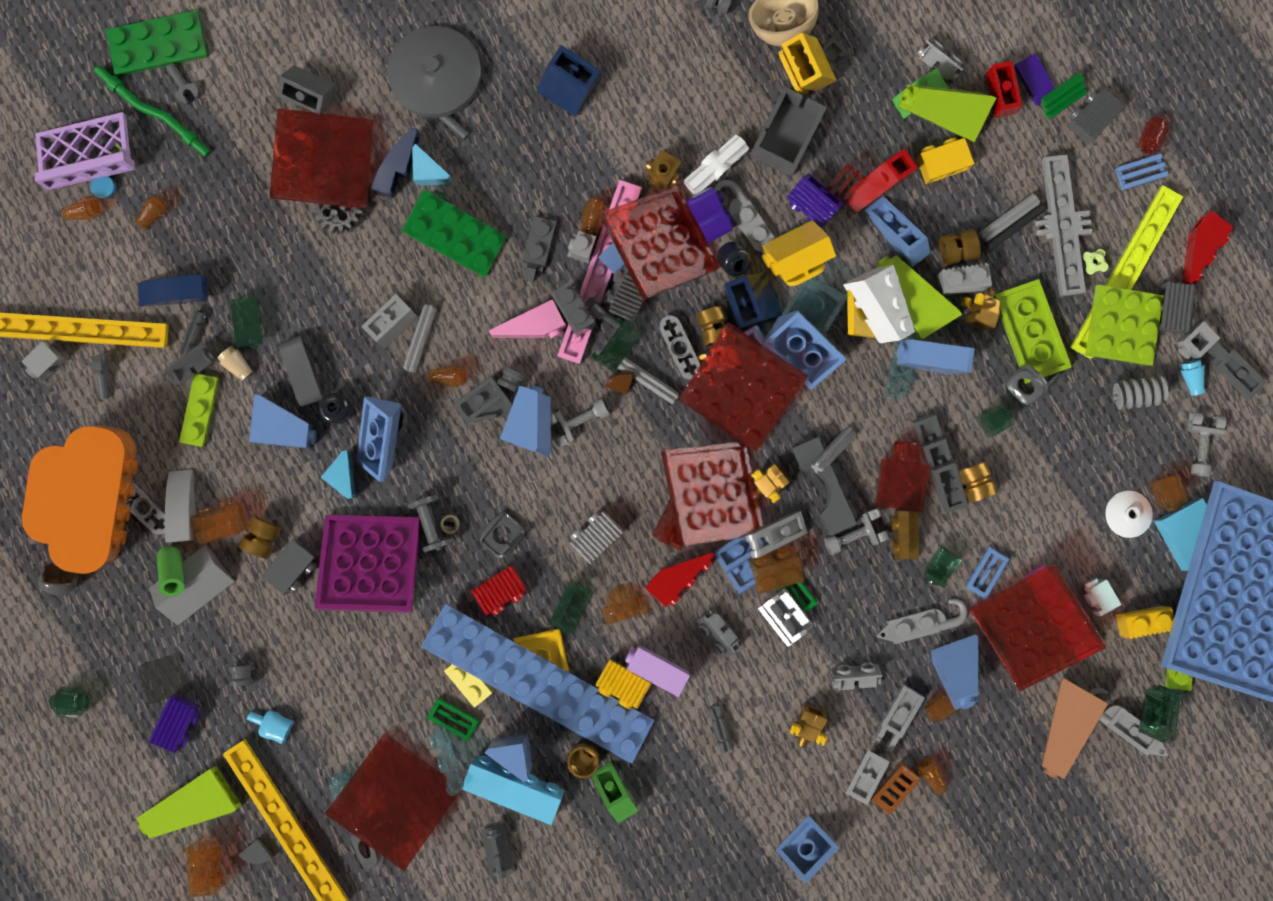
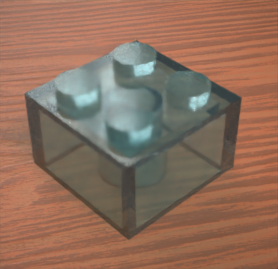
(818, 304)

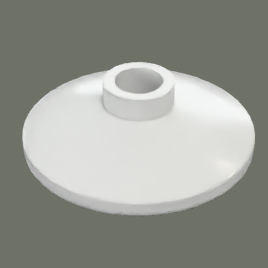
(1118, 514)

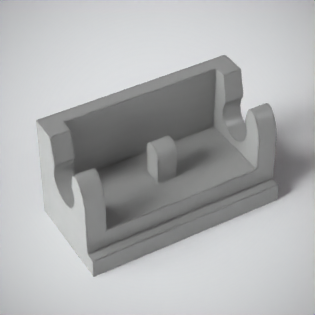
(389, 321)
(786, 616)
(867, 777)

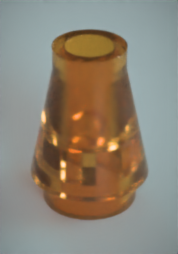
(82, 209)
(152, 210)
(449, 376)
(932, 774)

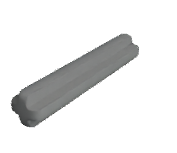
(1009, 218)
(419, 338)
(650, 381)
(833, 450)

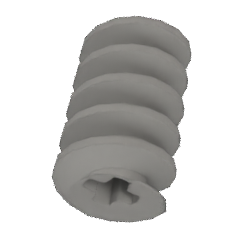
(1140, 391)

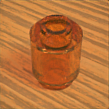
(590, 219)
(940, 708)

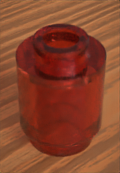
(1153, 135)

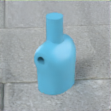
(272, 725)

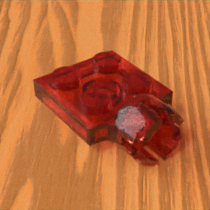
(903, 478)

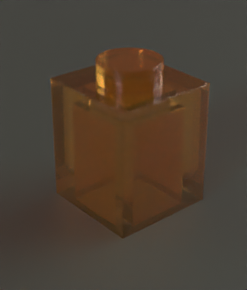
(1169, 492)

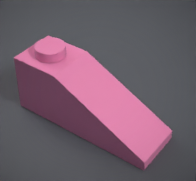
(536, 323)

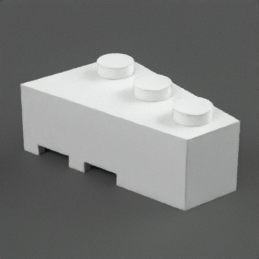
(883, 303)

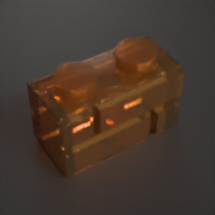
(219, 523)

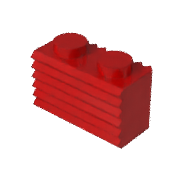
(1004, 87)
(499, 590)

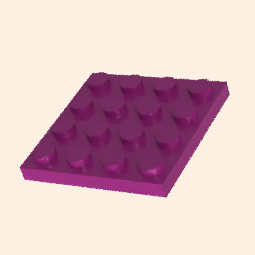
(368, 564)

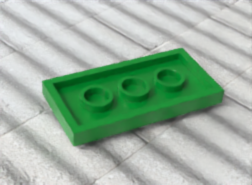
(156, 43)
(453, 233)

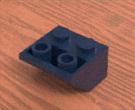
(569, 81)
(752, 300)

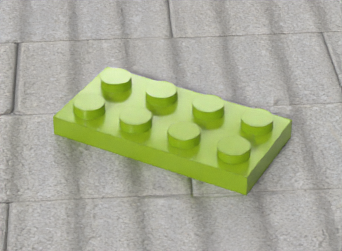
(1032, 329)

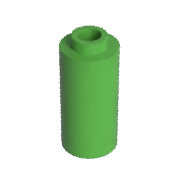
(170, 571)

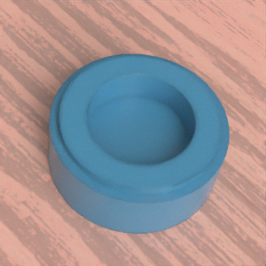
(103, 188)

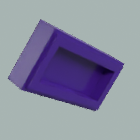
(1034, 78)

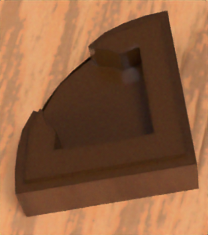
(620, 381)

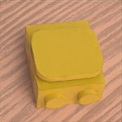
(806, 64)
(799, 253)

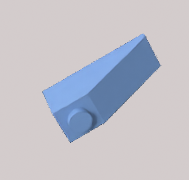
(899, 231)

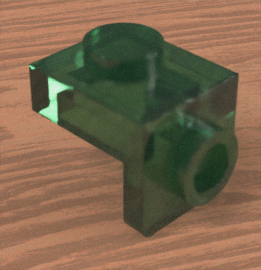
(941, 566)

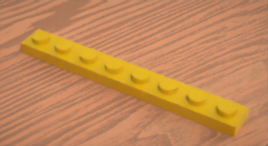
(83, 330)
(284, 823)

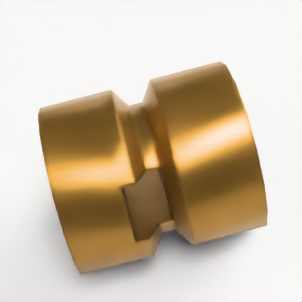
(964, 246)
(708, 319)
(978, 482)
(260, 537)
(583, 760)

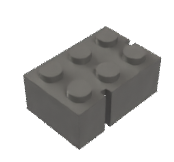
(788, 131)

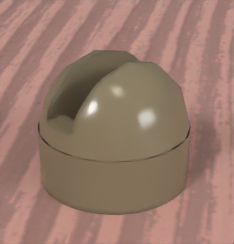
(447, 529)

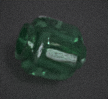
(70, 702)

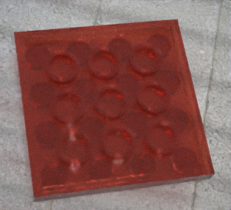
(321, 158)
(659, 242)
(742, 387)
(711, 493)
(1037, 627)
(392, 802)

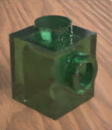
(995, 420)

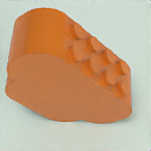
(81, 496)

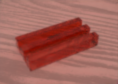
(854, 172)

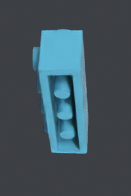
(500, 786)

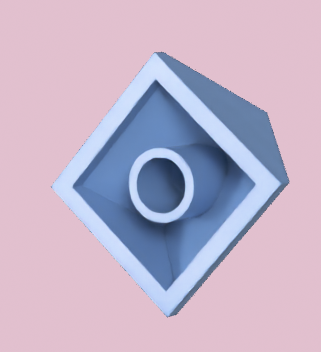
(807, 849)

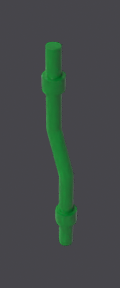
(116, 85)

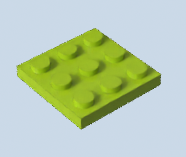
(1124, 325)

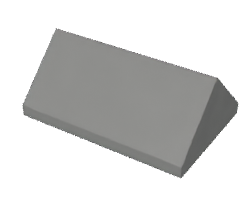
(203, 581)

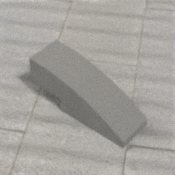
(179, 506)

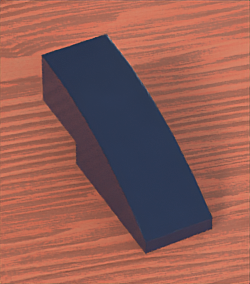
(396, 165)
(173, 290)

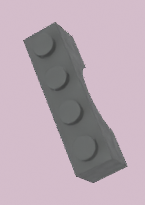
(837, 513)

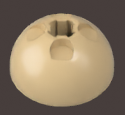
(782, 19)

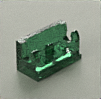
(246, 322)
(618, 346)
(571, 607)
(1160, 713)

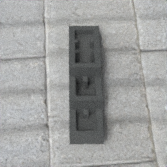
(942, 467)

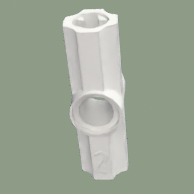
(716, 164)

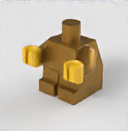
(983, 311)
(770, 481)
(810, 726)

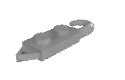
(747, 217)
(921, 624)
(1127, 727)

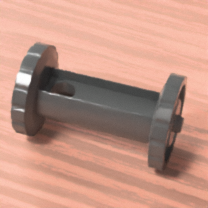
(430, 523)

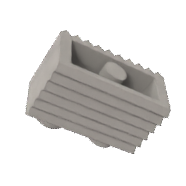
(964, 279)
(596, 536)

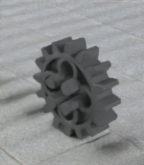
(334, 220)

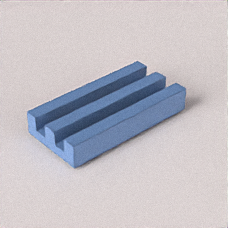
(1160, 166)
(969, 585)

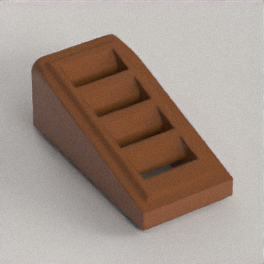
(888, 783)

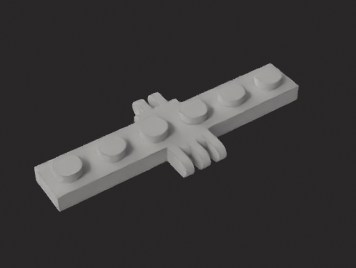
(1063, 225)

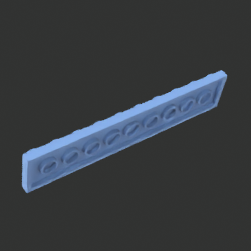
(537, 683)

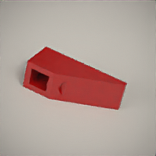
(882, 180)
(1202, 243)
(671, 580)

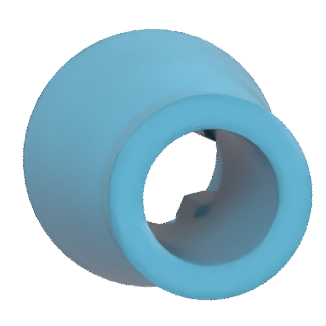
(1193, 374)

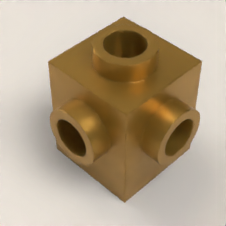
(667, 164)

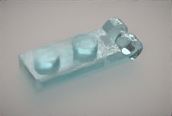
(447, 761)

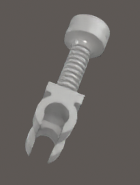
(598, 410)
(1201, 468)
(834, 543)

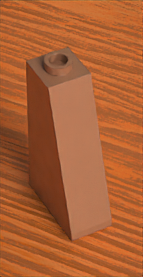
(1071, 725)

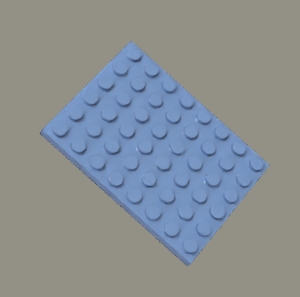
(1227, 597)

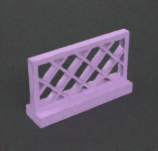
(84, 168)

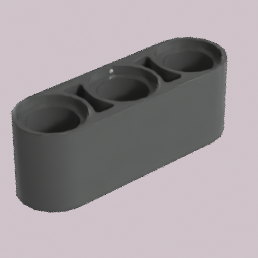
(300, 372)

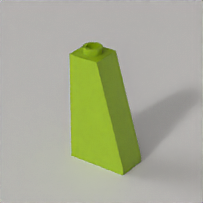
(950, 109)
(925, 304)
(196, 802)

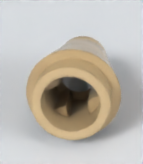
(235, 363)

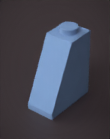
(935, 357)
(529, 421)
(278, 426)
(958, 671)

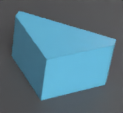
(426, 170)
(341, 475)

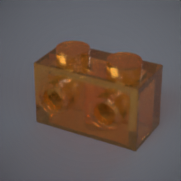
(204, 868)

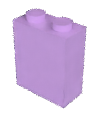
(657, 669)

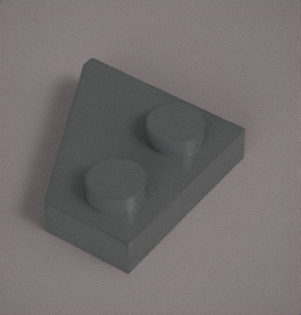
(483, 402)

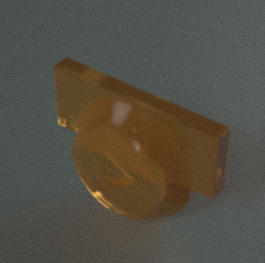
(623, 604)

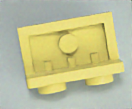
(470, 686)

